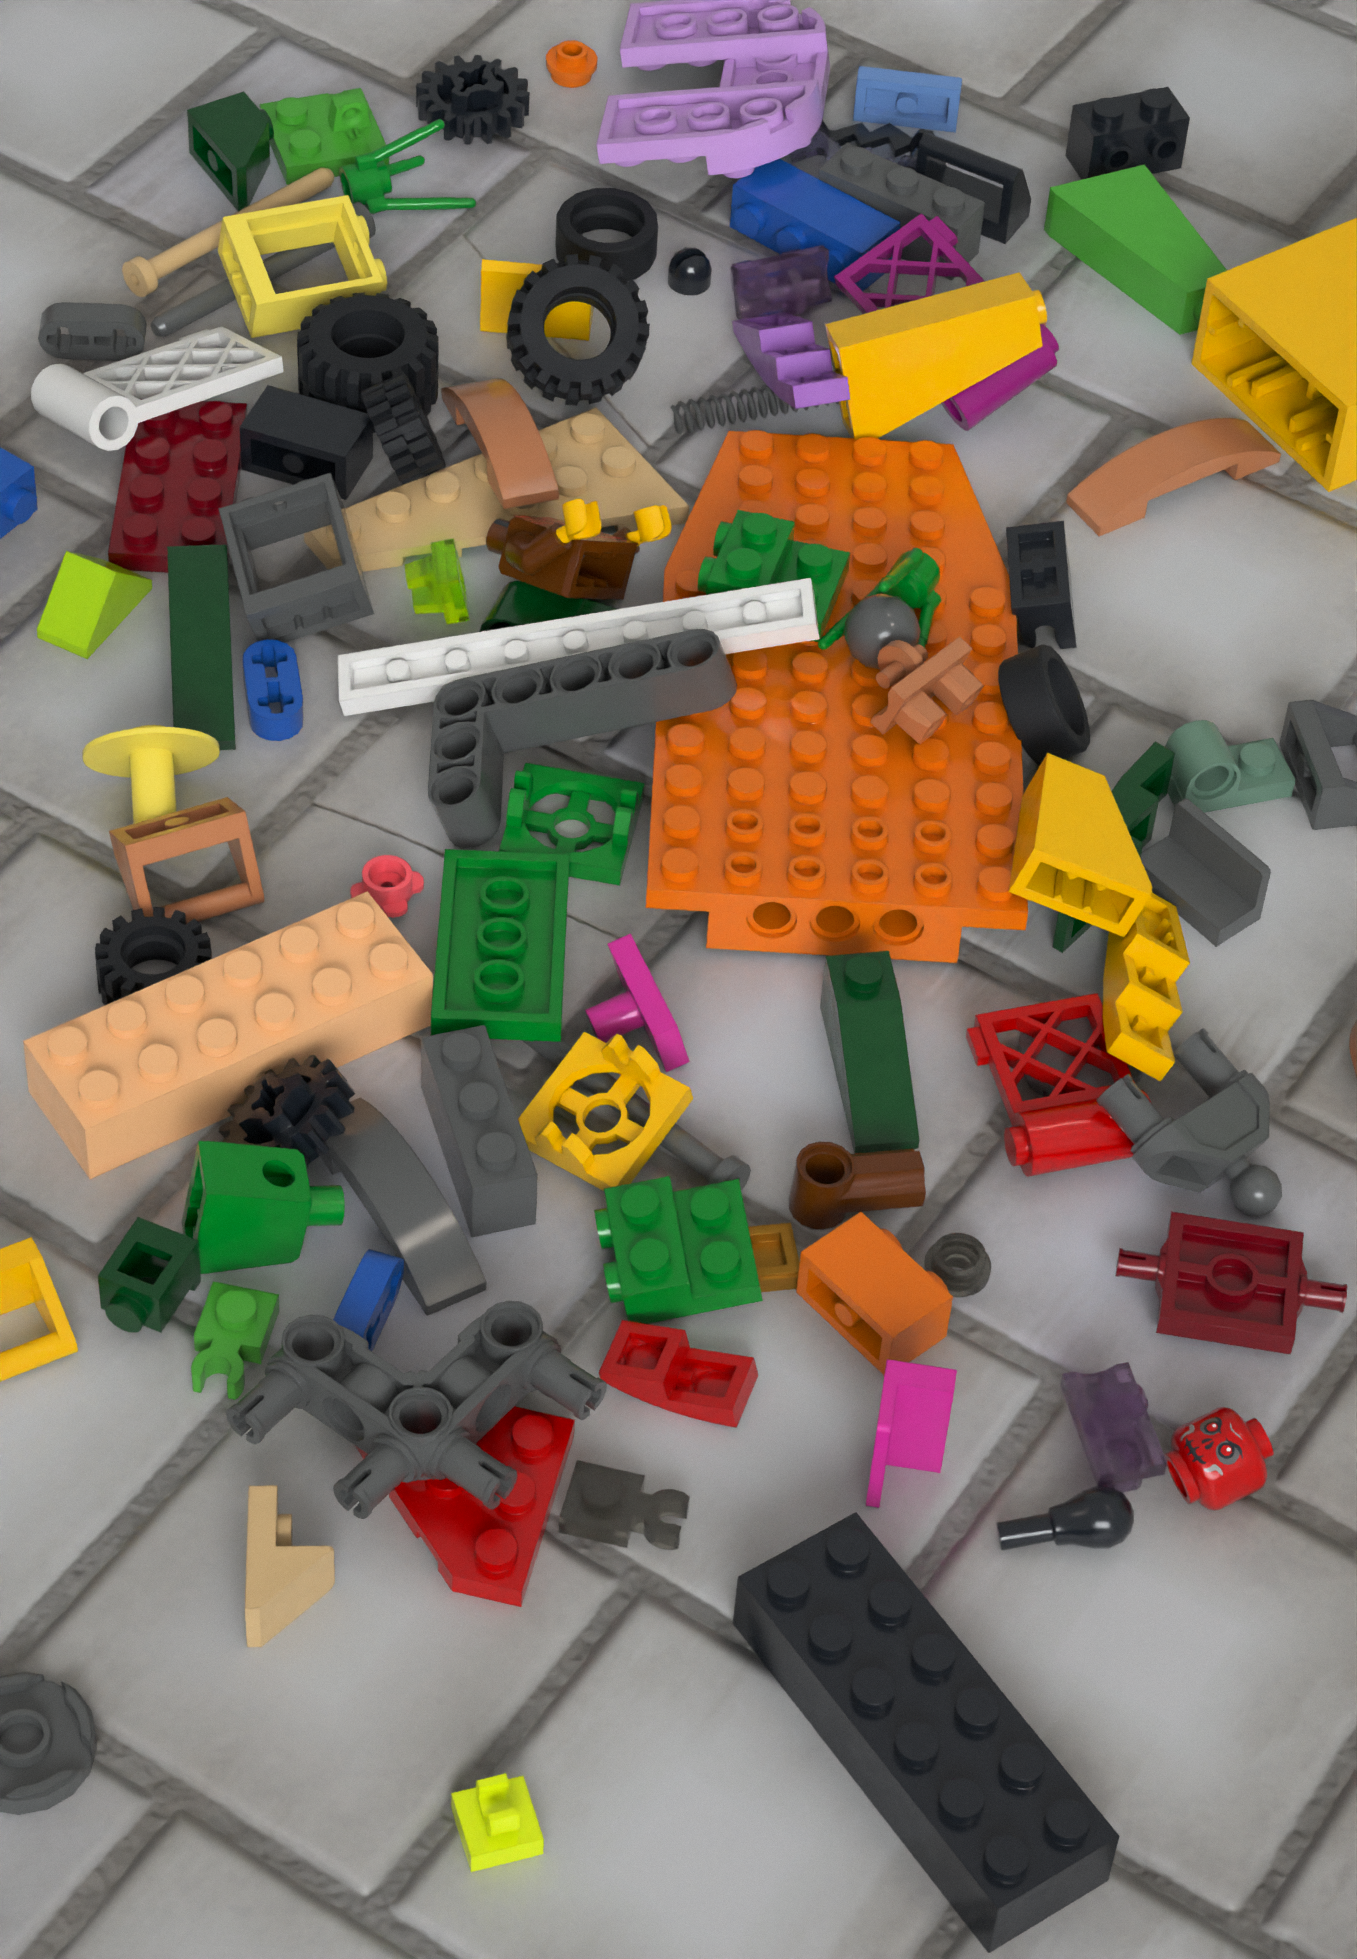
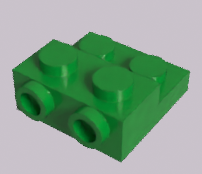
(762, 552)
(677, 1249)

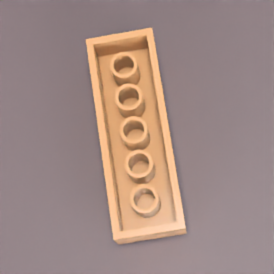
(195, 1041)

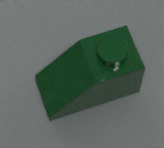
(231, 145)

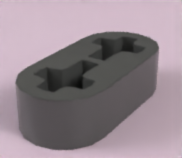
(92, 331)

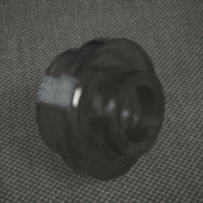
(961, 1252)

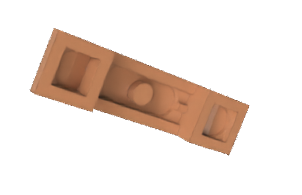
(507, 438)
(1124, 485)

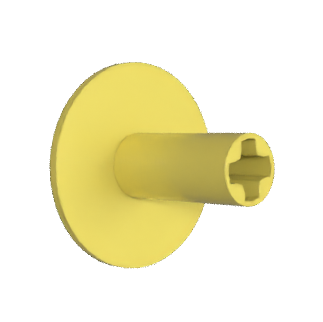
(151, 760)

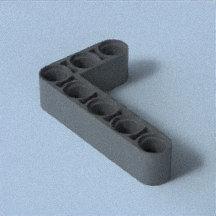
(557, 702)

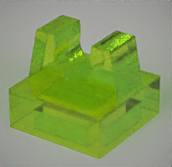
(439, 583)

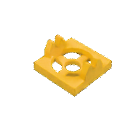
(636, 1068)

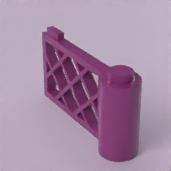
(987, 395)

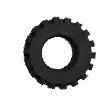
(586, 283)
(363, 344)

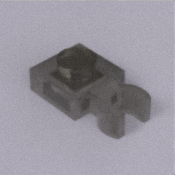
(611, 1505)

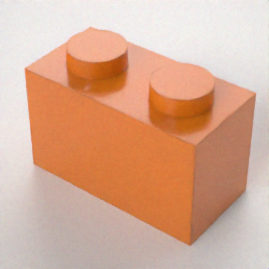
(874, 1292)

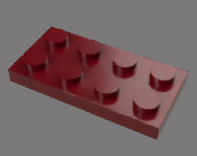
(175, 482)

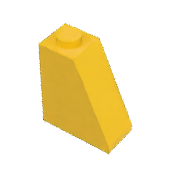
(1077, 849)

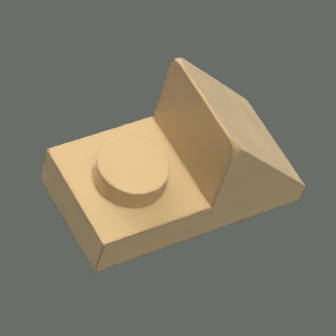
(279, 1576)

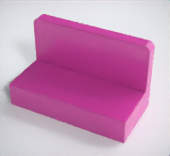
(911, 1421)

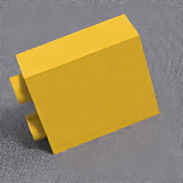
(1285, 348)

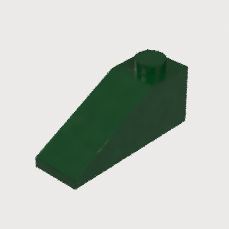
(869, 1051)

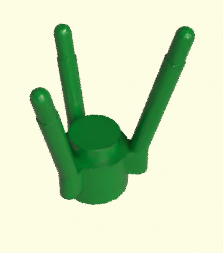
(370, 179)
(912, 580)

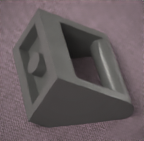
(1306, 744)

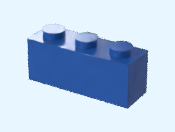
(798, 211)

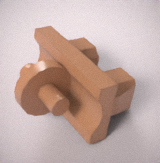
(918, 682)

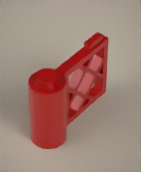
(1069, 1124)

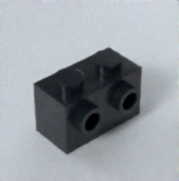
(1128, 133)

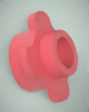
(389, 883)

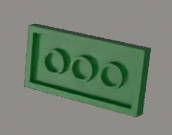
(501, 944)

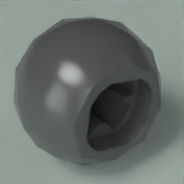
(878, 622)

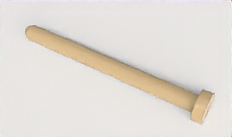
(143, 274)

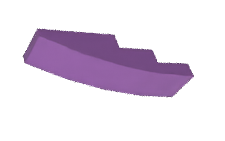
(789, 360)

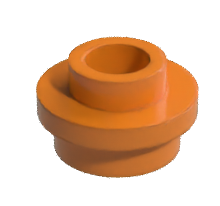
(571, 63)

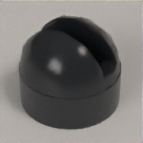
(689, 272)

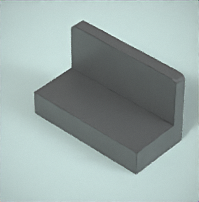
(1207, 875)

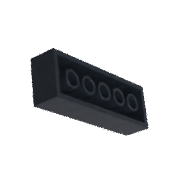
(924, 1731)

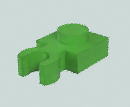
(232, 1330)

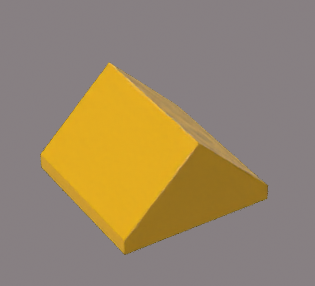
(498, 289)

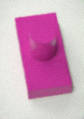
(638, 1007)

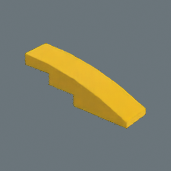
(1142, 988)

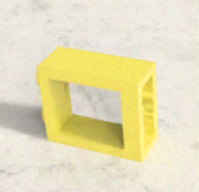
(288, 228)

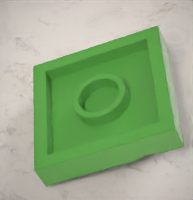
(322, 132)

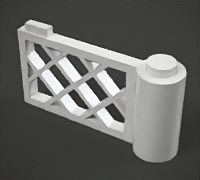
(106, 401)

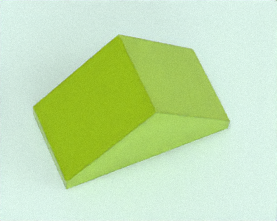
(89, 603)

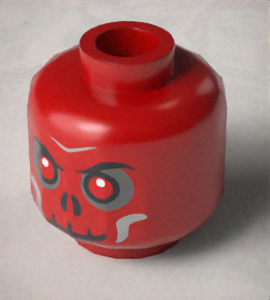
(1218, 1458)

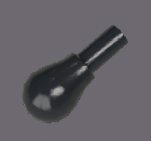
(1090, 1519)

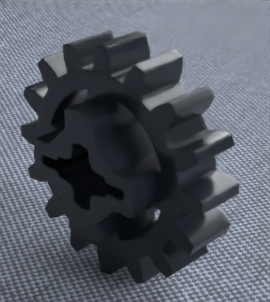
(473, 99)
(292, 1109)

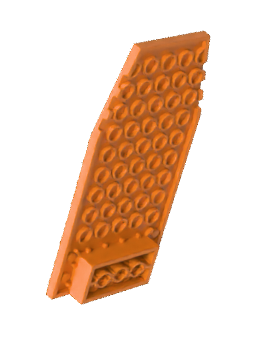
(787, 799)

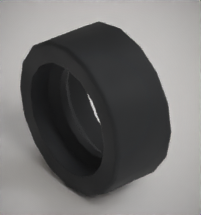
(609, 210)
(1044, 704)

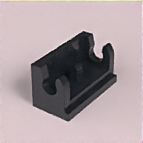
(1041, 581)

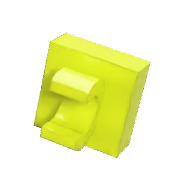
(497, 1822)

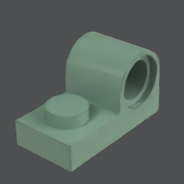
(1225, 775)

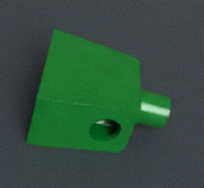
(253, 1205)

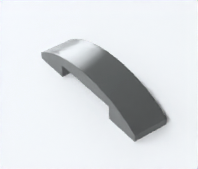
(405, 1208)

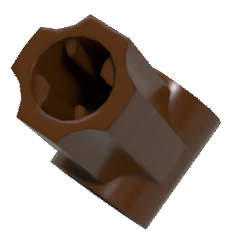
(835, 1182)

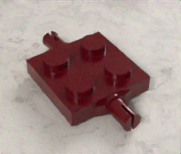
(1230, 1282)

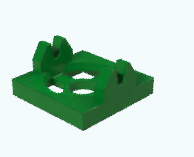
(598, 864)

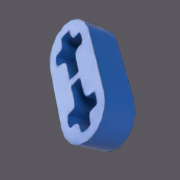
(282, 689)
(371, 1295)

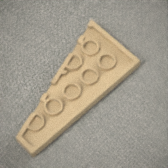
(458, 503)

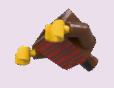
(573, 553)

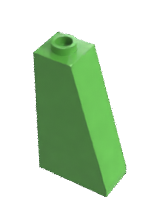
(1136, 241)

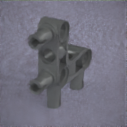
(383, 1409)

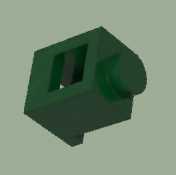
(148, 1276)

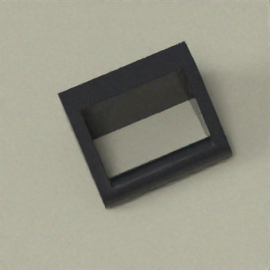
(1004, 207)

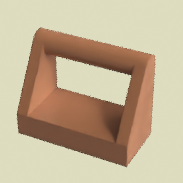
(181, 834)

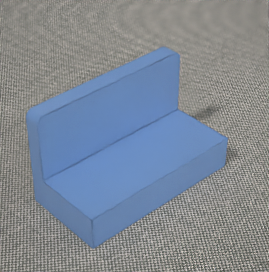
(907, 99)

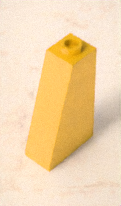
(930, 350)

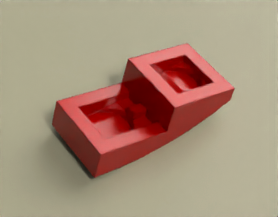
(665, 1372)

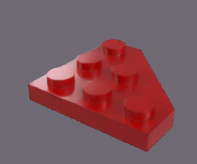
(484, 1548)

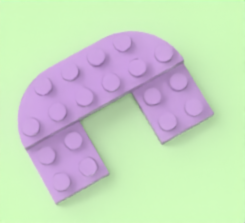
(766, 96)

